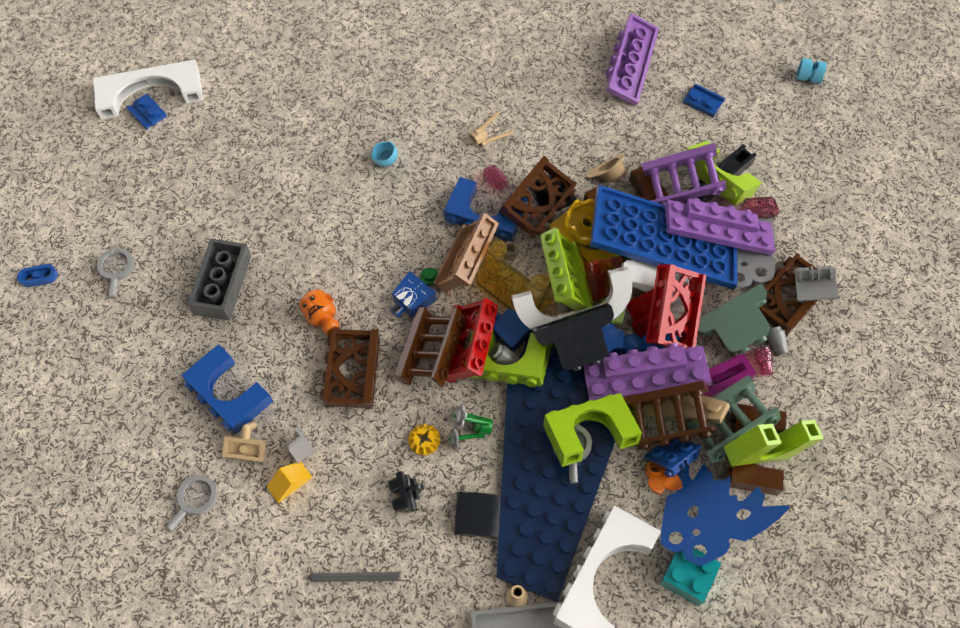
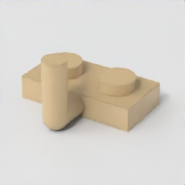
(244, 446)

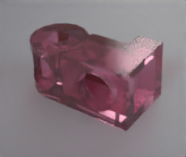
(762, 206)

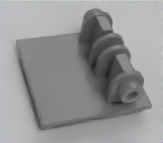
(816, 284)

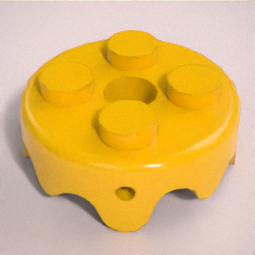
(574, 220)

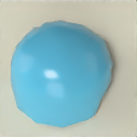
(386, 151)

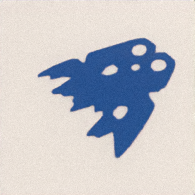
(716, 516)

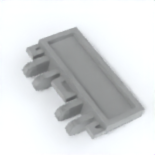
(516, 617)

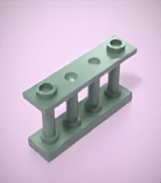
(742, 389)

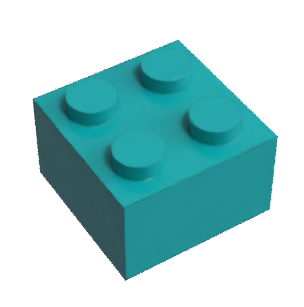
(688, 579)

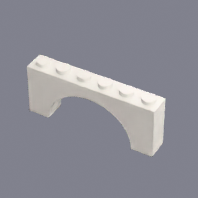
(113, 89)
(619, 534)

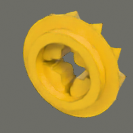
(425, 448)

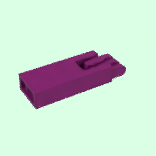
(729, 373)

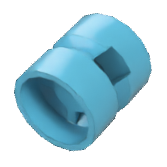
(810, 70)

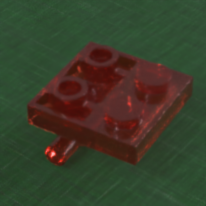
(598, 277)

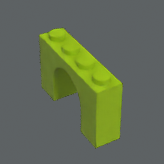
(736, 186)
(528, 370)
(609, 411)
(765, 445)

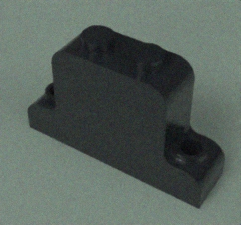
(577, 337)

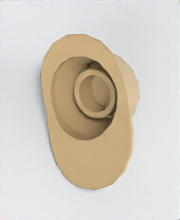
(610, 170)

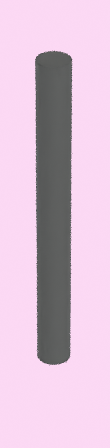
(358, 576)

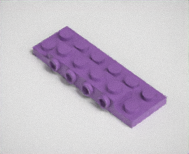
(631, 59)
(719, 225)
(646, 371)

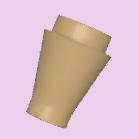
(515, 601)

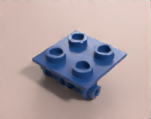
(674, 456)

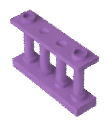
(688, 159)

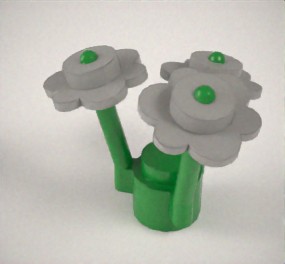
(480, 425)

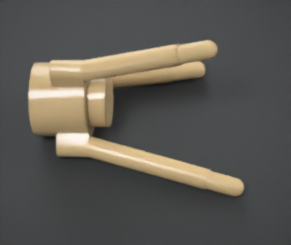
(479, 135)

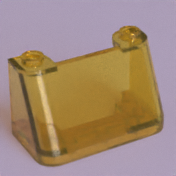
(502, 280)

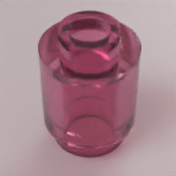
(495, 177)

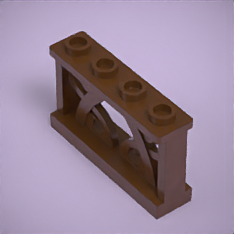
(538, 174)
(791, 318)
(365, 389)

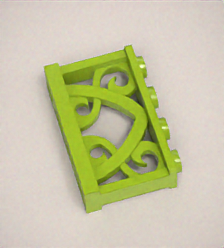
(566, 270)

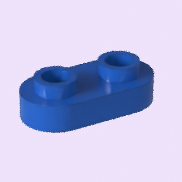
(38, 275)

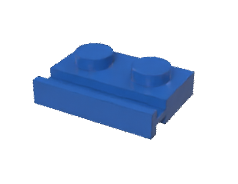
(704, 100)
(146, 111)

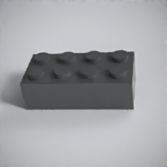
(219, 279)

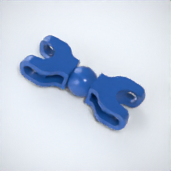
(619, 343)

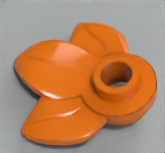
(659, 481)

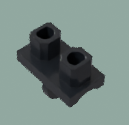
(408, 490)

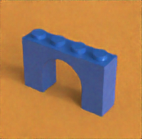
(459, 211)
(235, 412)

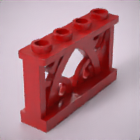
(691, 297)
(481, 318)

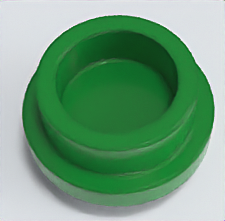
(428, 276)

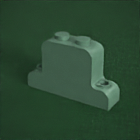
(738, 322)

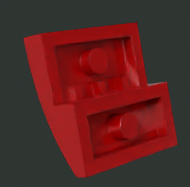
(640, 310)

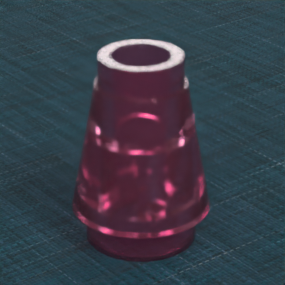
(764, 360)

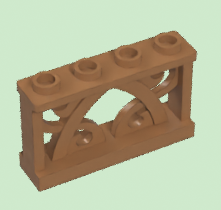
(466, 254)

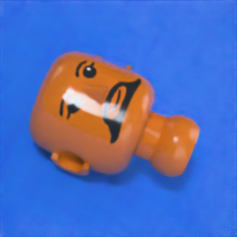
(319, 310)

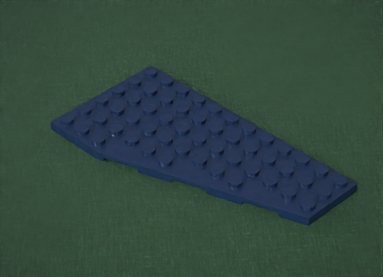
(538, 506)

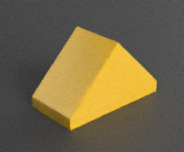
(288, 480)

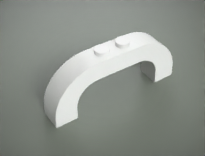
(618, 298)

